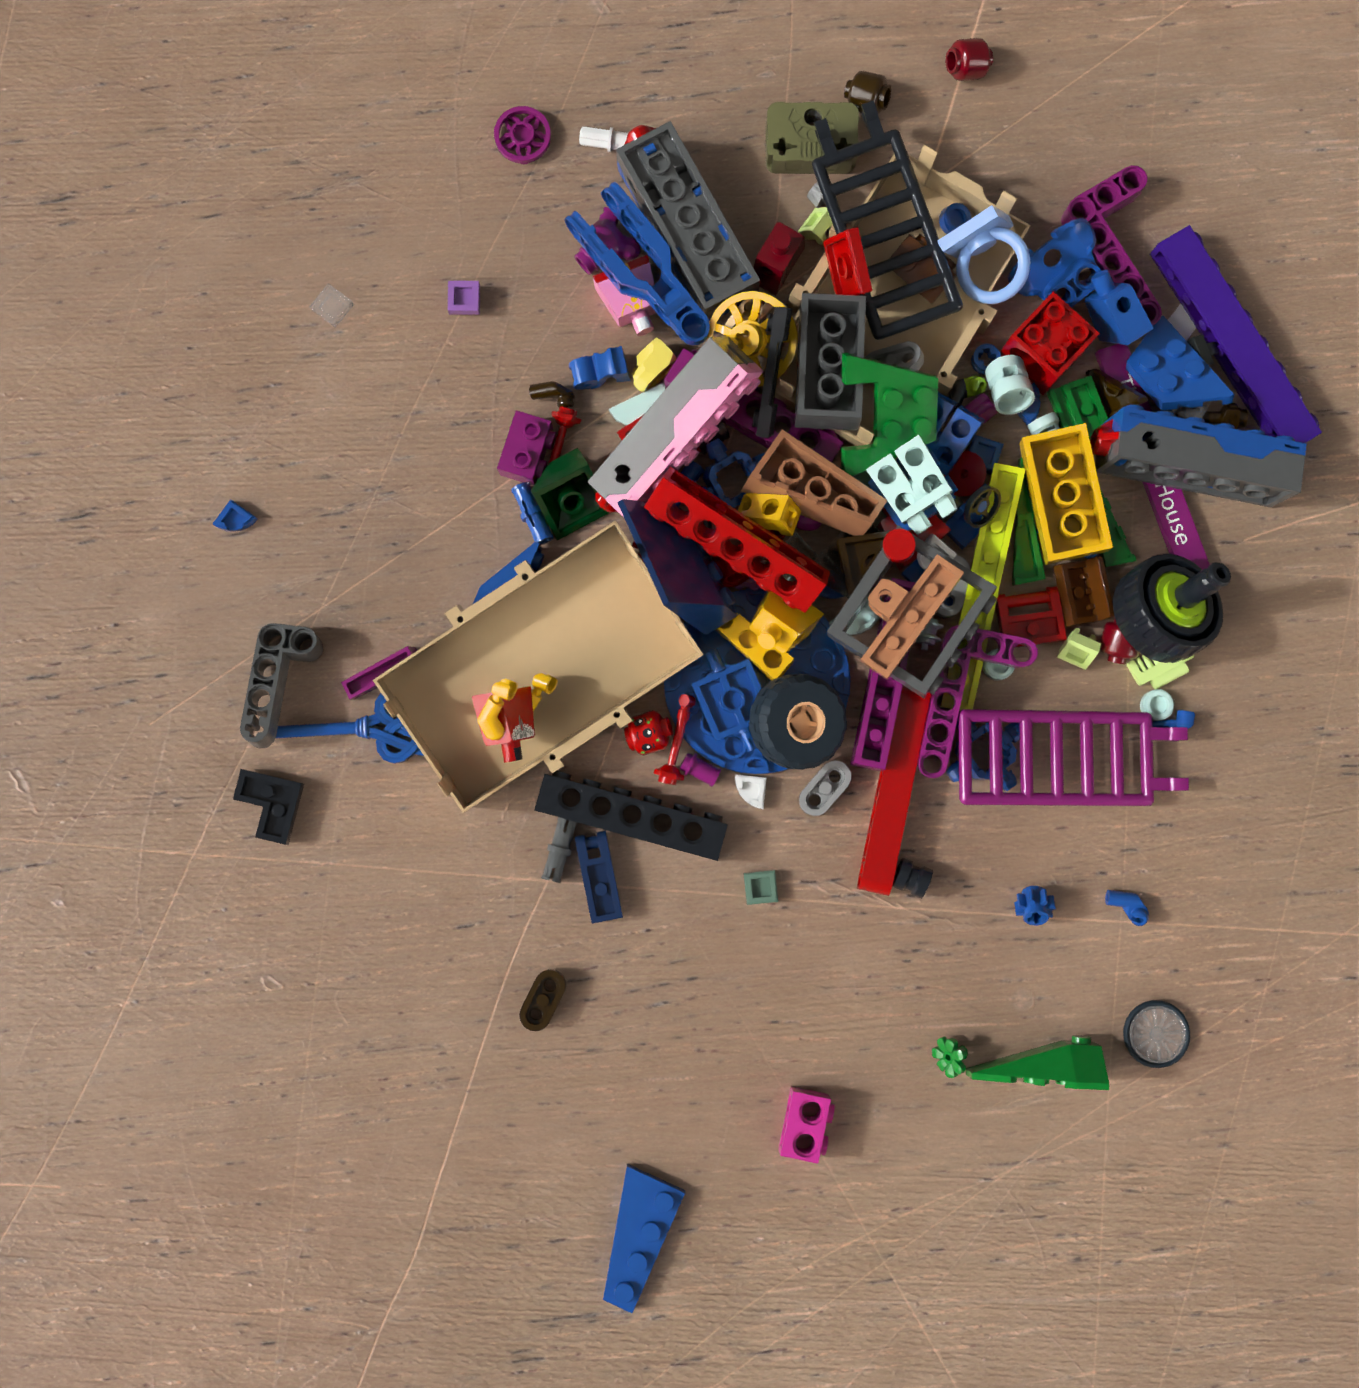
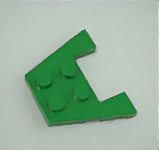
(902, 409)

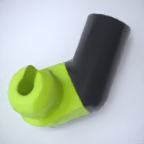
(967, 388)

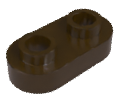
(542, 999)

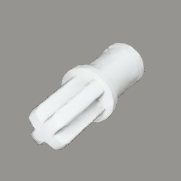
(602, 138)

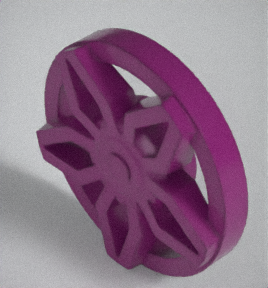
(522, 134)

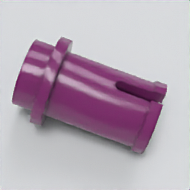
(699, 769)

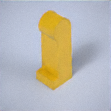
(769, 661)

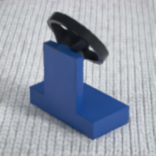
(968, 517)

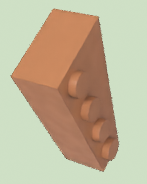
(815, 486)

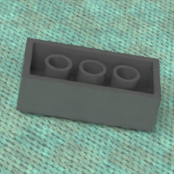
(826, 330)

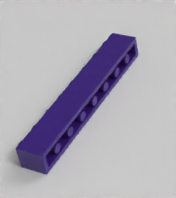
(1241, 349)

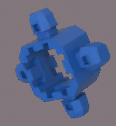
(717, 451)
(1010, 734)

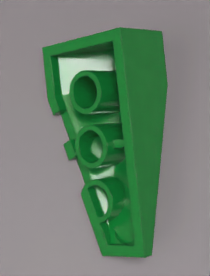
(1069, 1063)

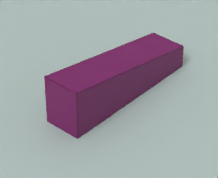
(363, 681)

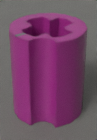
(982, 407)

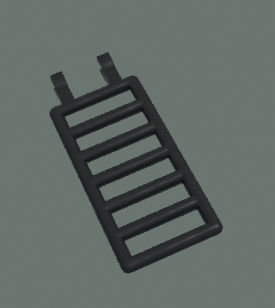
(839, 219)

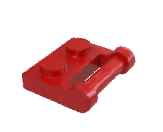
(1040, 626)

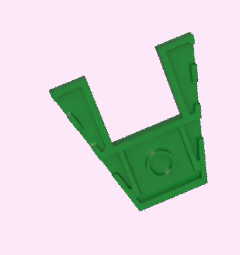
(1027, 555)

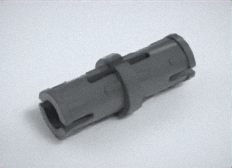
(559, 850)

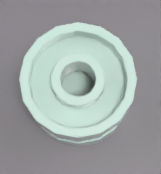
(1009, 384)

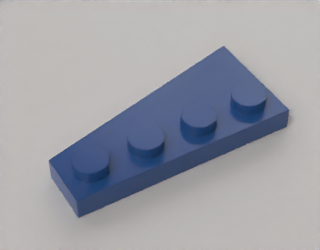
(641, 1227)

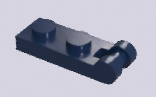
(599, 878)

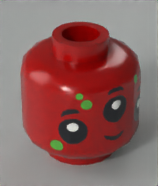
(648, 733)

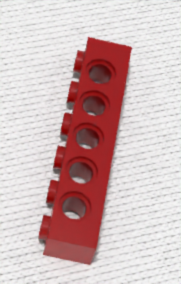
(729, 524)

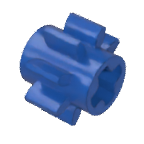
(1034, 905)

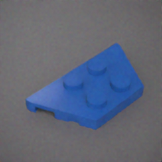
(1174, 371)

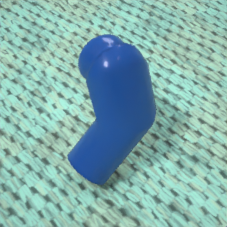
(1131, 904)

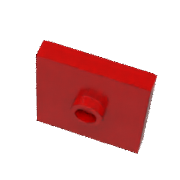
(847, 263)

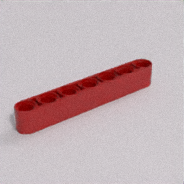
(893, 795)

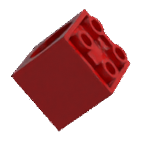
(1050, 341)

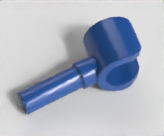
(1183, 719)

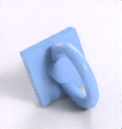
(977, 237)

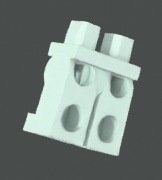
(920, 492)

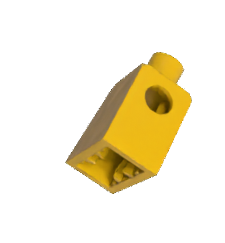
(782, 625)

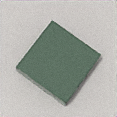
(760, 887)

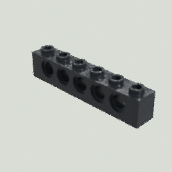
(551, 802)

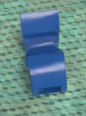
(592, 371)

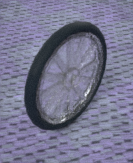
(1156, 1034)

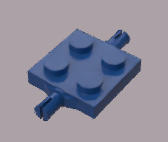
(728, 697)

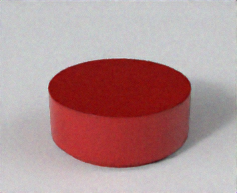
(899, 545)

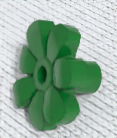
(950, 1056)

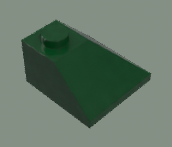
(566, 495)

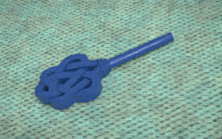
(362, 729)

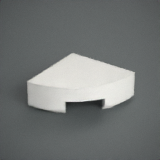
(751, 789)

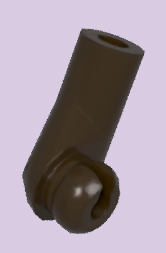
(555, 390)

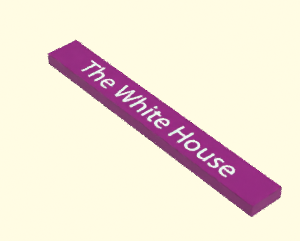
(1166, 502)

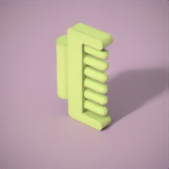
(1159, 674)

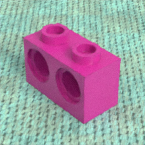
(797, 1124)

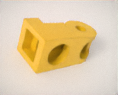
(771, 511)

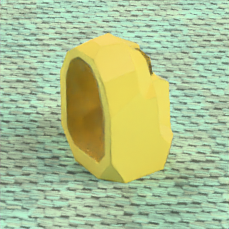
(652, 365)

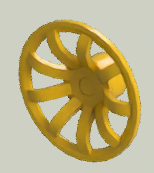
(751, 335)

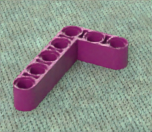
(1110, 248)
(955, 688)

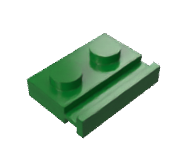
(1078, 404)

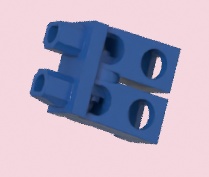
(956, 435)

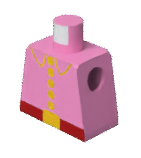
(626, 308)

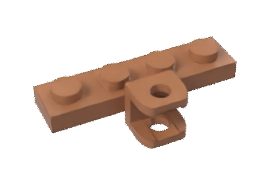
(907, 613)

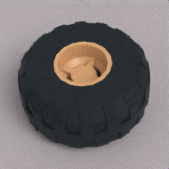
(798, 721)

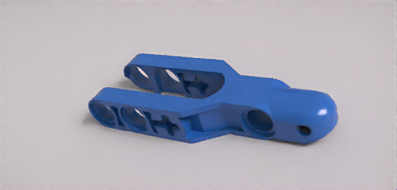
(668, 295)

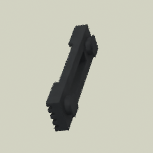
(779, 326)

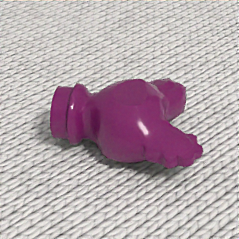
(611, 236)

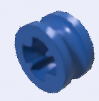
(992, 353)

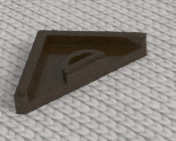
(1114, 393)
(857, 556)

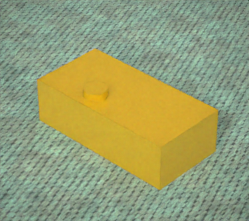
(1065, 494)

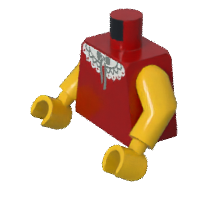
(507, 713)

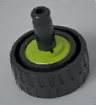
(1170, 606)

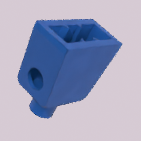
(1116, 311)

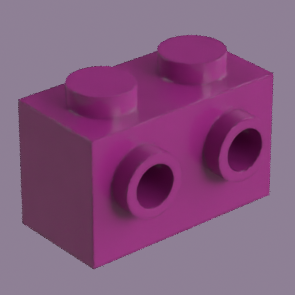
(526, 448)

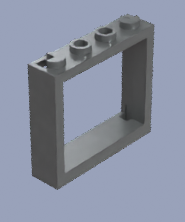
(950, 653)

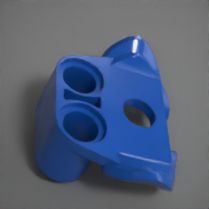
(1075, 243)

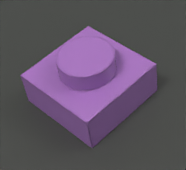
(463, 297)

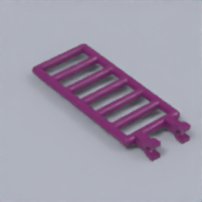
(1057, 796)

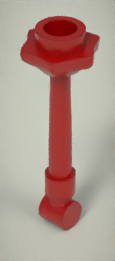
(565, 419)
(669, 772)

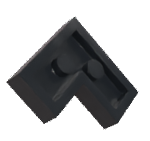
(279, 802)

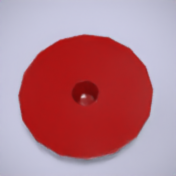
(968, 474)

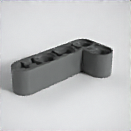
(275, 684)

